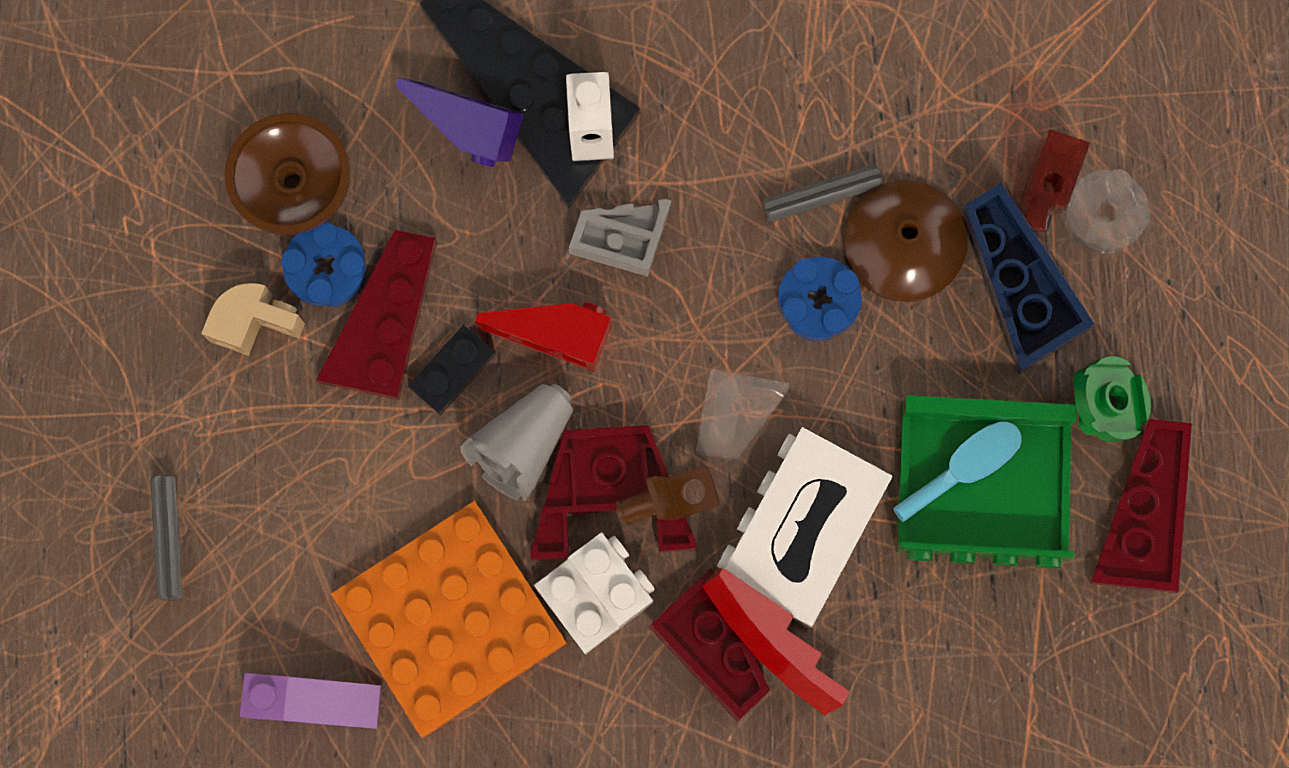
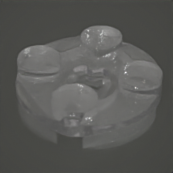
(1115, 189)

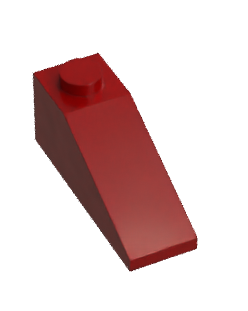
(558, 330)

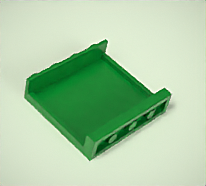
(1006, 515)

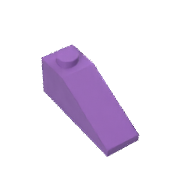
(310, 701)

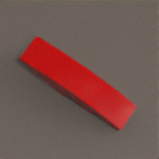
(764, 631)

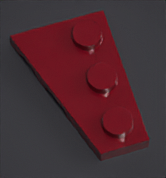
(711, 650)

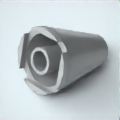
(520, 441)

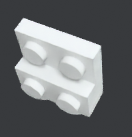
(596, 592)

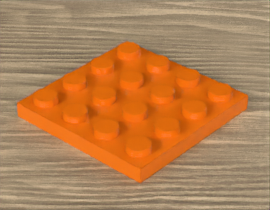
(448, 619)

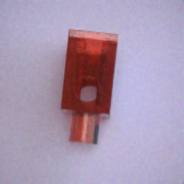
(1058, 162)

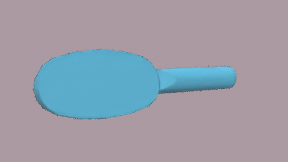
(971, 462)

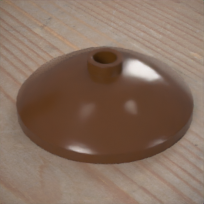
(274, 152)
(899, 266)

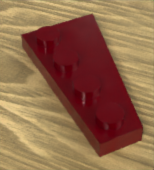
(381, 329)

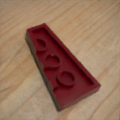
(1148, 524)

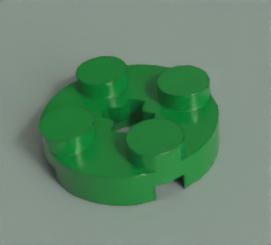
(1093, 404)

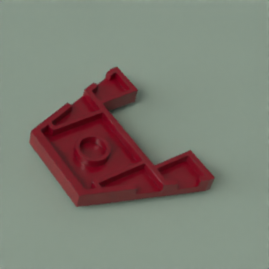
(595, 472)

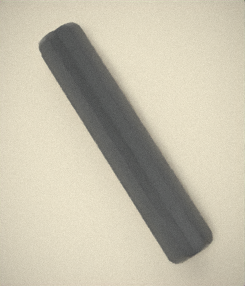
(821, 193)
(166, 537)

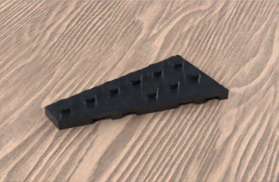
(525, 77)

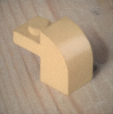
(242, 311)

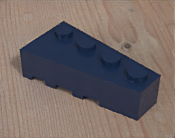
(1024, 282)

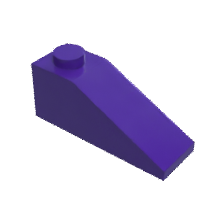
(469, 123)

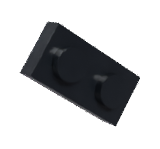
(452, 370)

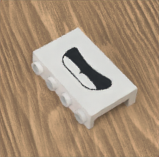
(805, 524)

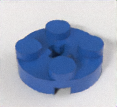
(807, 278)
(324, 289)

